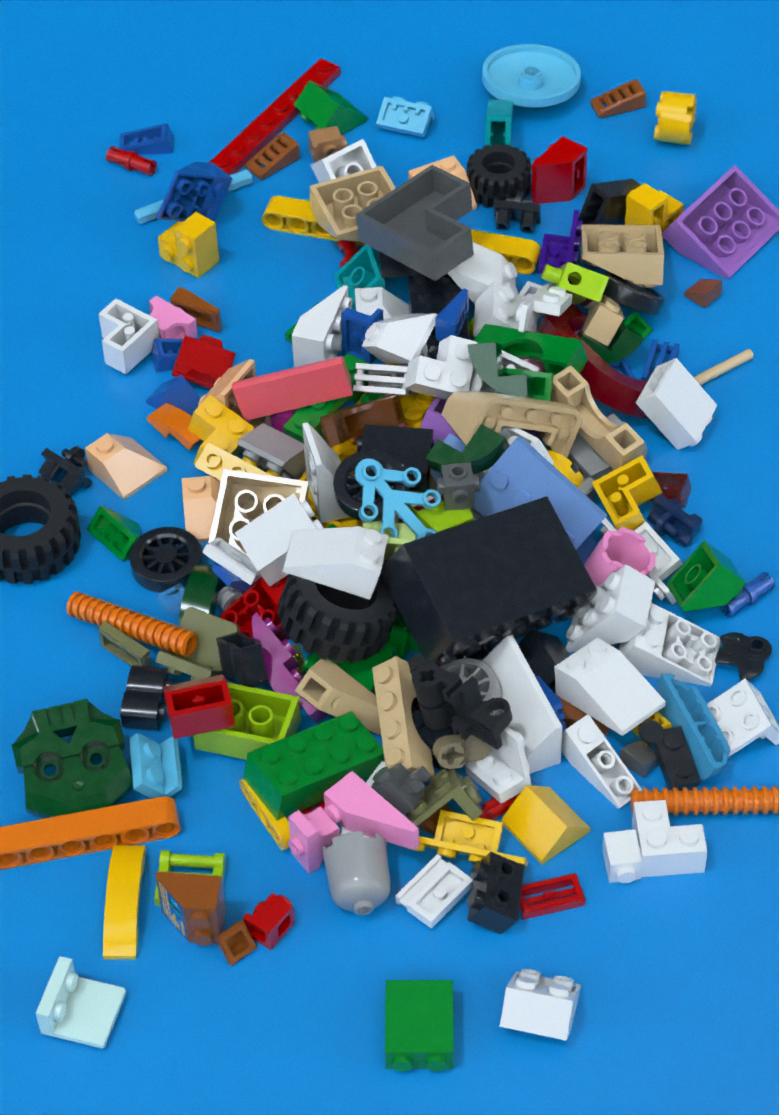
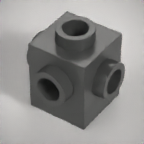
(457, 486)

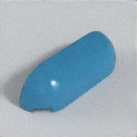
(689, 710)

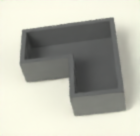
(421, 224)

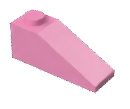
(362, 809)

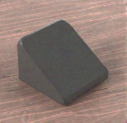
(639, 758)

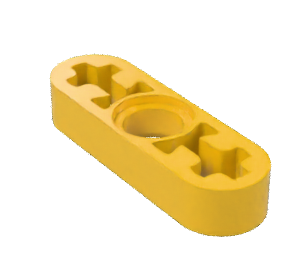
(278, 829)

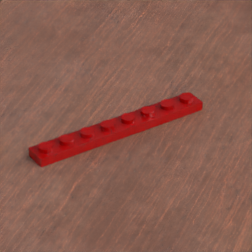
(272, 119)

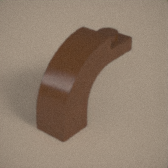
(350, 422)

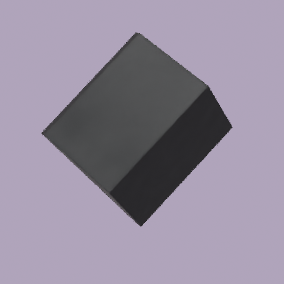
(542, 654)

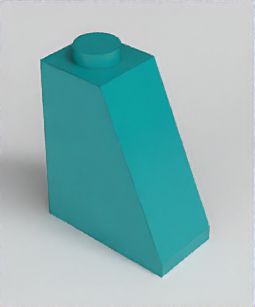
(499, 122)

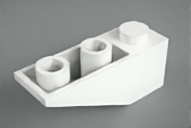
(597, 761)

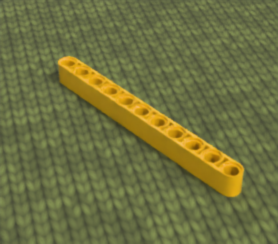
(296, 217)

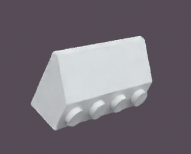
(529, 706)

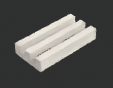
(360, 377)
(232, 560)

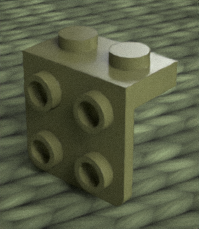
(205, 658)
(442, 789)

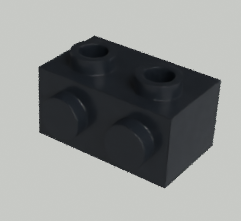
(495, 892)

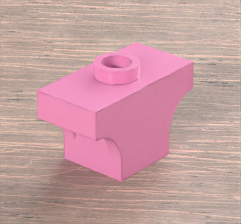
(172, 320)
(309, 835)

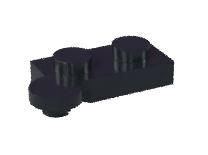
(672, 754)

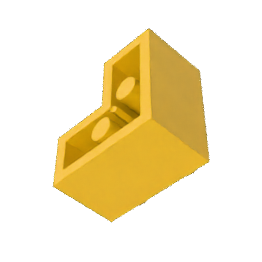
(651, 207)
(191, 244)
(219, 426)
(626, 490)

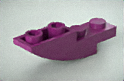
(280, 663)

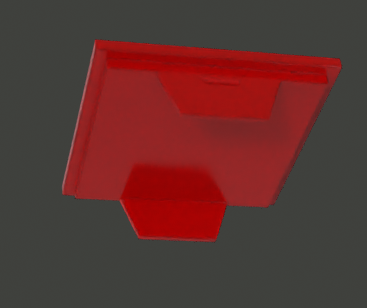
(202, 360)

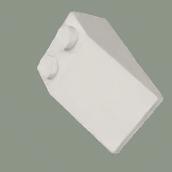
(482, 270)
(321, 466)
(338, 558)
(606, 687)

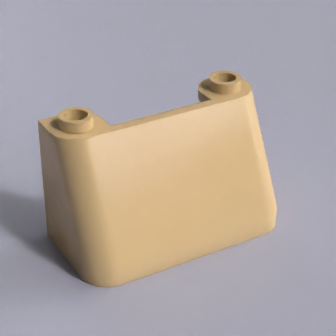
(553, 421)

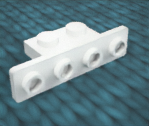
(546, 300)
(665, 559)

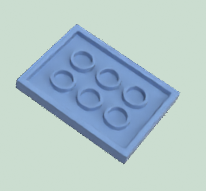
(526, 476)

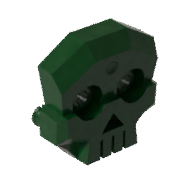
(77, 781)

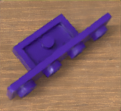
(559, 249)

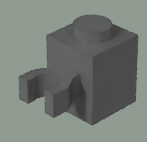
(400, 786)

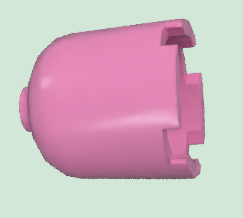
(615, 551)

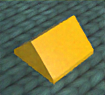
(543, 822)

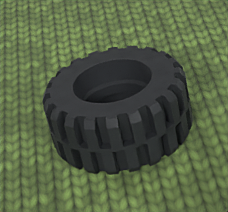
(47, 549)
(336, 621)

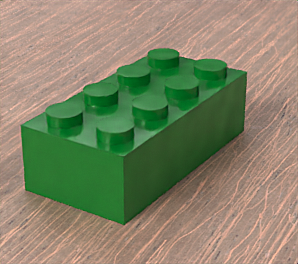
(305, 765)

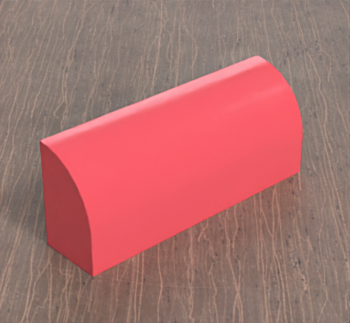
(293, 388)

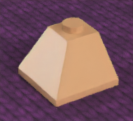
(122, 464)
(199, 505)

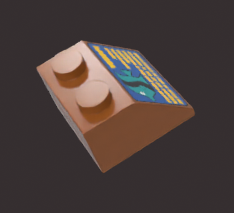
(193, 905)

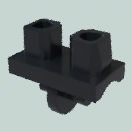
(517, 209)
(73, 475)

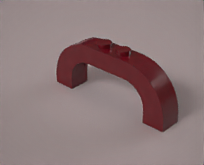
(605, 382)

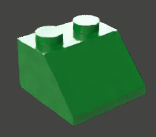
(328, 109)
(705, 580)

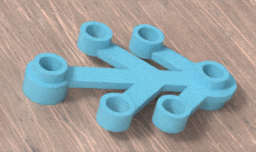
(393, 500)

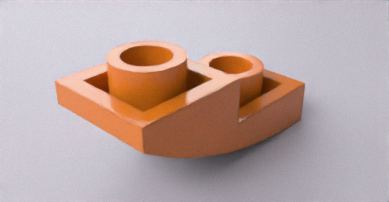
(174, 421)

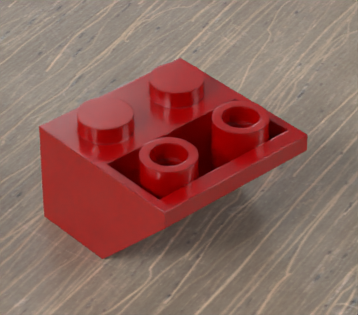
(559, 172)
(199, 706)

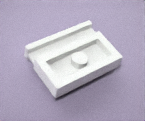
(434, 891)

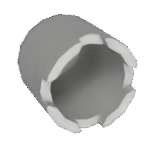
(357, 872)

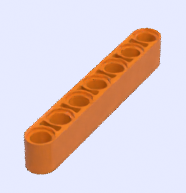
(88, 832)

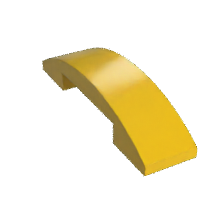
(122, 902)

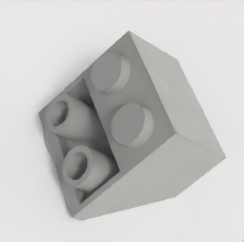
(274, 451)

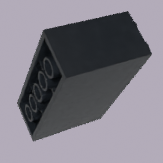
(487, 581)

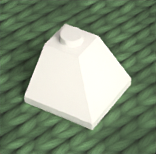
(370, 299)
(399, 337)

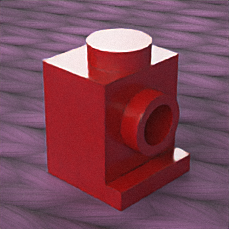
(270, 920)

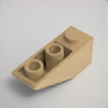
(603, 320)
(338, 693)

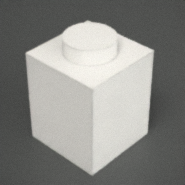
(622, 856)

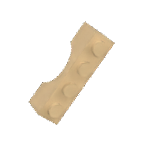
(611, 441)
(398, 733)

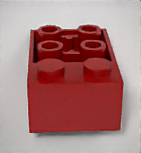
(259, 600)

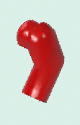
(349, 248)

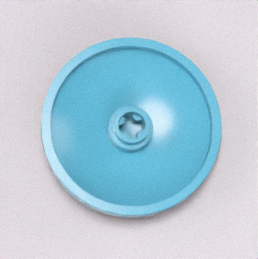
(531, 75)

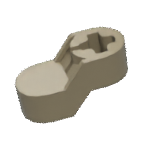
(455, 752)

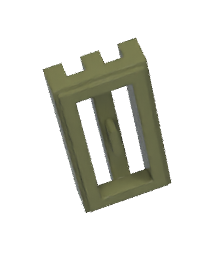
(123, 646)

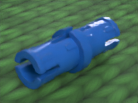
(749, 594)

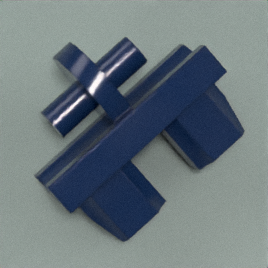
(673, 521)

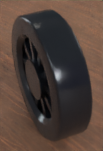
(633, 295)
(344, 494)
(166, 564)

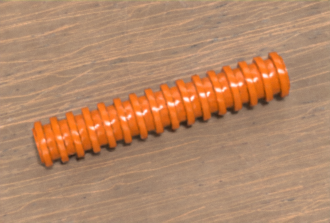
(132, 624)
(713, 800)

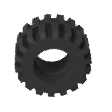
(498, 173)

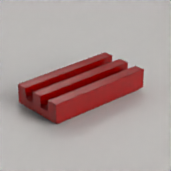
(553, 900)

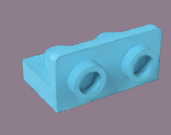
(405, 116)
(155, 766)

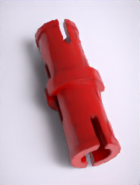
(131, 161)

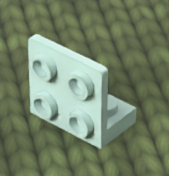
(78, 1007)

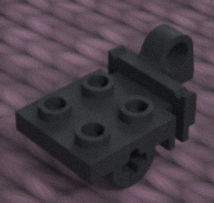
(448, 700)

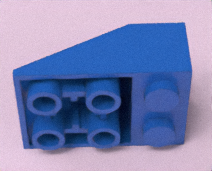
(195, 189)

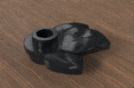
(741, 652)

